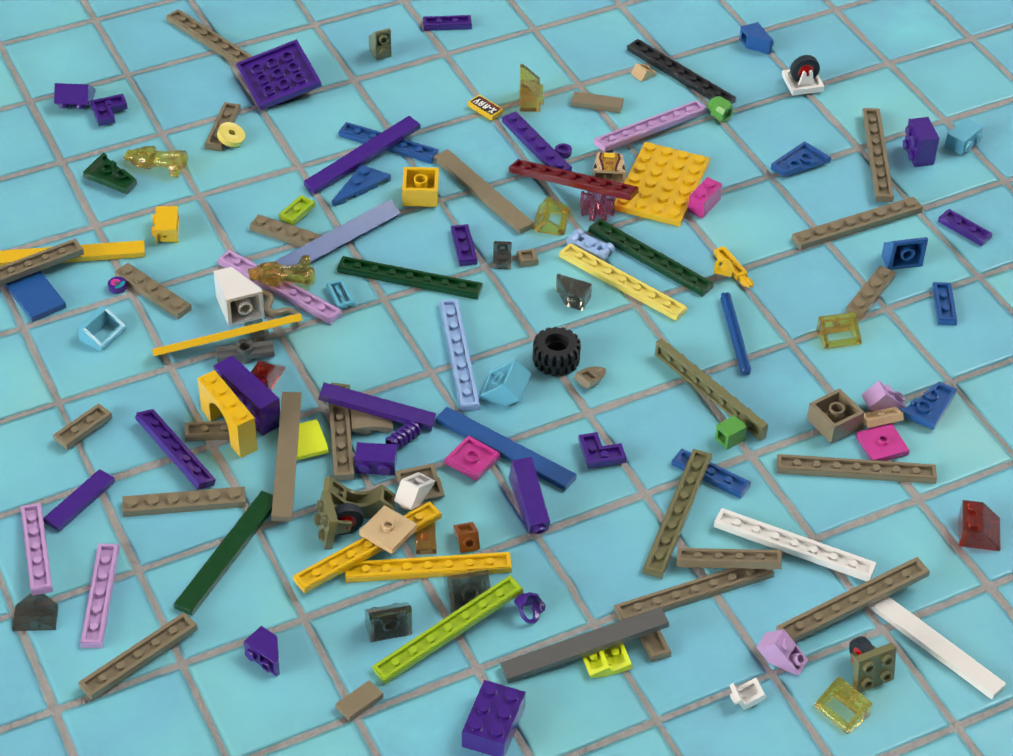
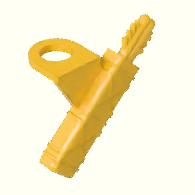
(730, 267)

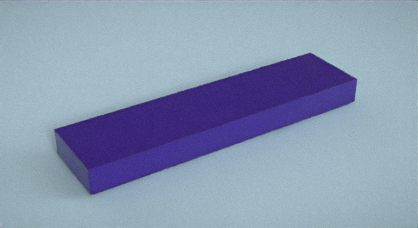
(79, 500)

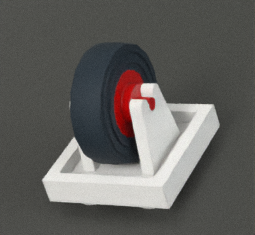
(803, 76)

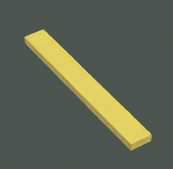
(623, 282)

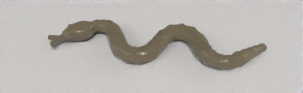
(278, 312)

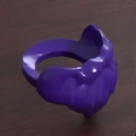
(536, 603)

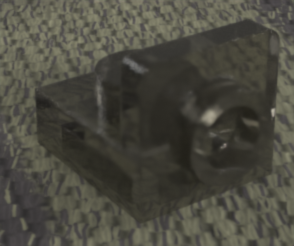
(502, 255)

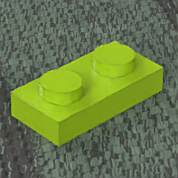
(297, 210)

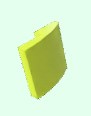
(311, 440)
(608, 662)

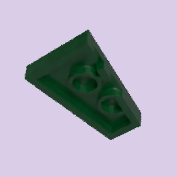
(110, 175)

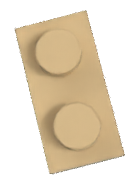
(882, 417)

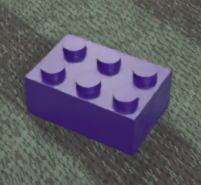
(493, 719)

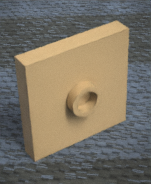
(388, 529)

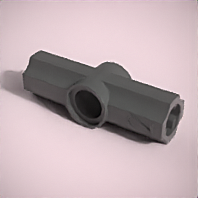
(245, 351)

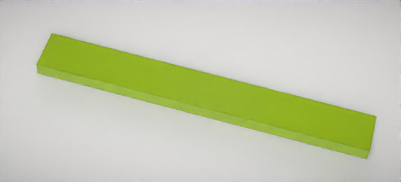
(447, 629)

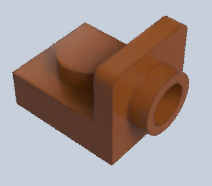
(467, 537)

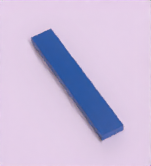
(404, 147)

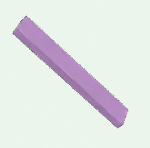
(36, 549)
(100, 596)

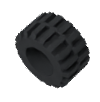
(556, 351)

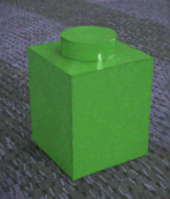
(730, 432)

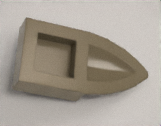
(590, 376)

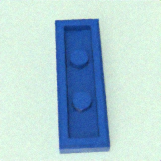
(944, 303)

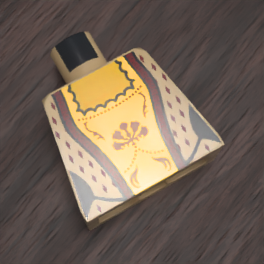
(610, 166)

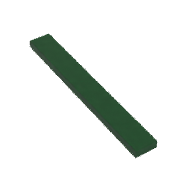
(651, 257)
(410, 277)
(225, 554)

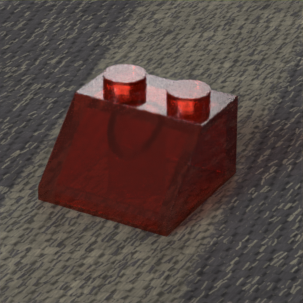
(978, 526)

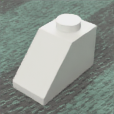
(413, 490)

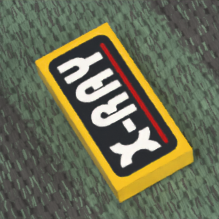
(485, 107)

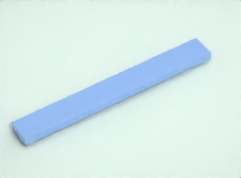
(459, 355)

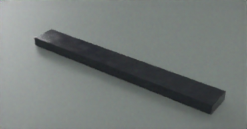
(678, 71)

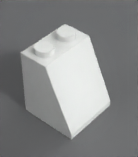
(238, 297)

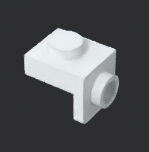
(747, 694)

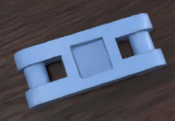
(591, 245)

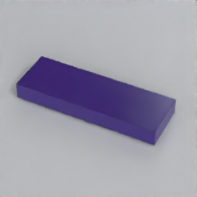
(454, 22)
(965, 227)
(463, 245)

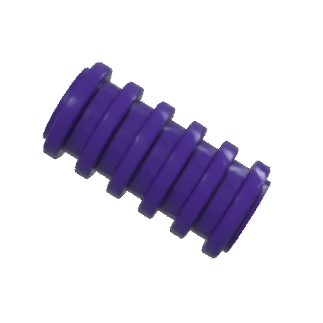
(404, 435)

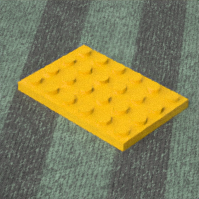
(664, 183)

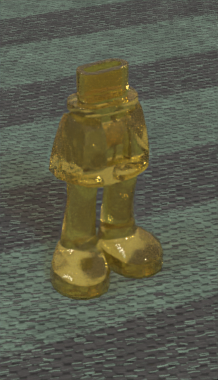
(149, 157)
(274, 273)

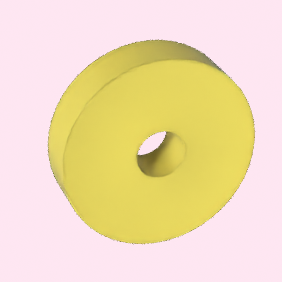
(231, 134)

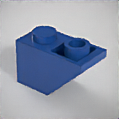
(756, 38)

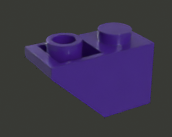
(263, 649)

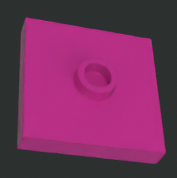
(882, 443)
(472, 458)

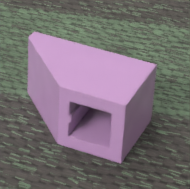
(882, 397)
(782, 651)

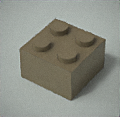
(835, 415)

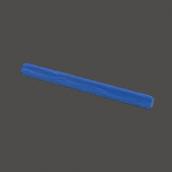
(735, 333)

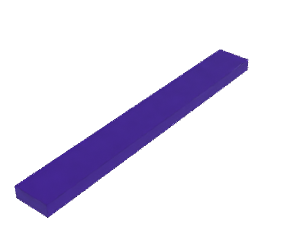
(361, 154)

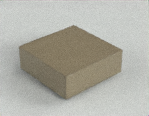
(527, 258)

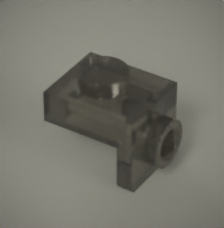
(259, 335)

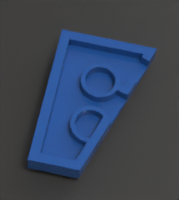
(800, 159)
(930, 406)

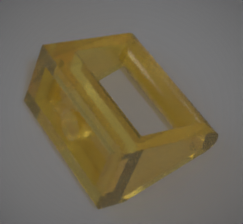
(542, 222)
(835, 324)
(850, 698)

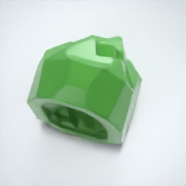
(720, 108)

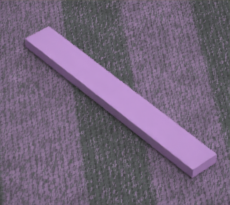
(650, 126)
(286, 291)

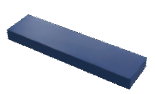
(716, 476)

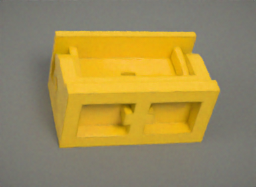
(166, 224)

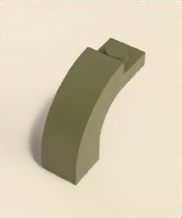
(368, 501)

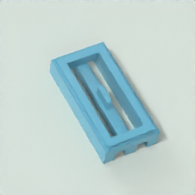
(344, 304)

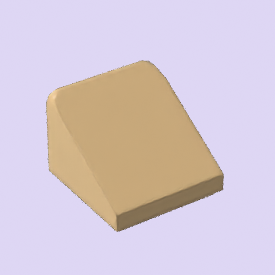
(643, 72)

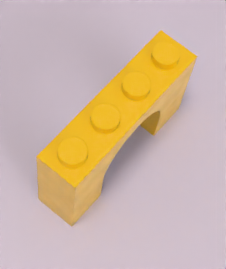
(220, 401)

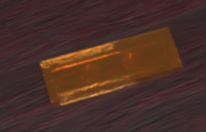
(426, 538)

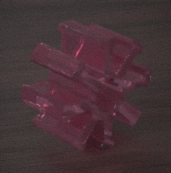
(596, 204)

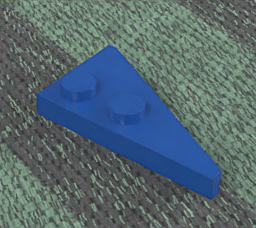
(360, 183)

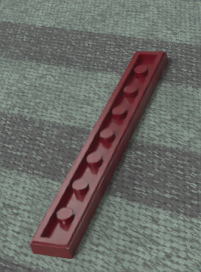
(574, 179)

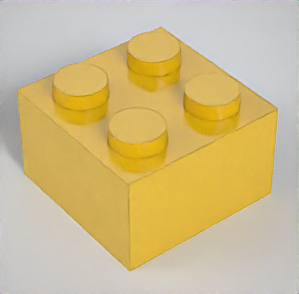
(420, 186)

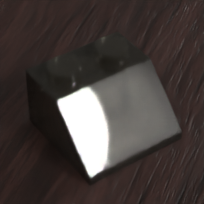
(465, 586)
(389, 621)

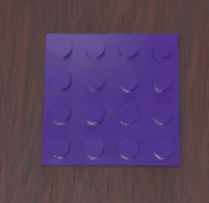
(278, 74)

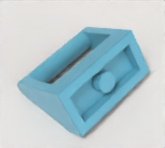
(96, 322)

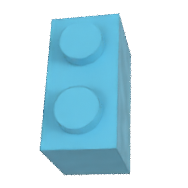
(964, 136)

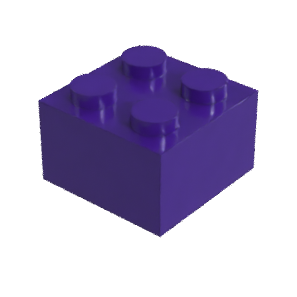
(921, 141)

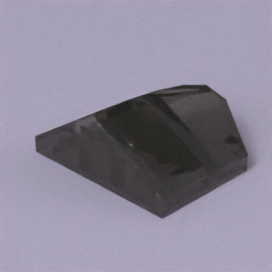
(35, 614)

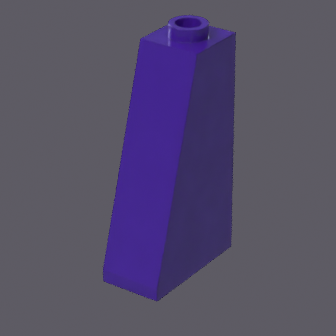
(529, 495)

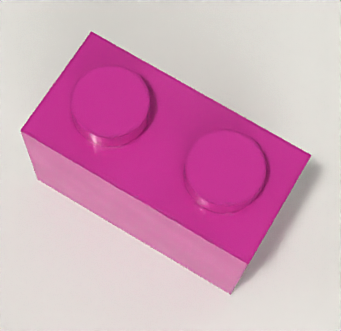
(705, 197)

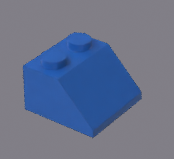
(904, 253)

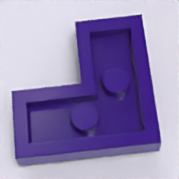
(104, 108)
(598, 455)

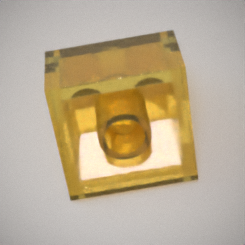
(530, 91)

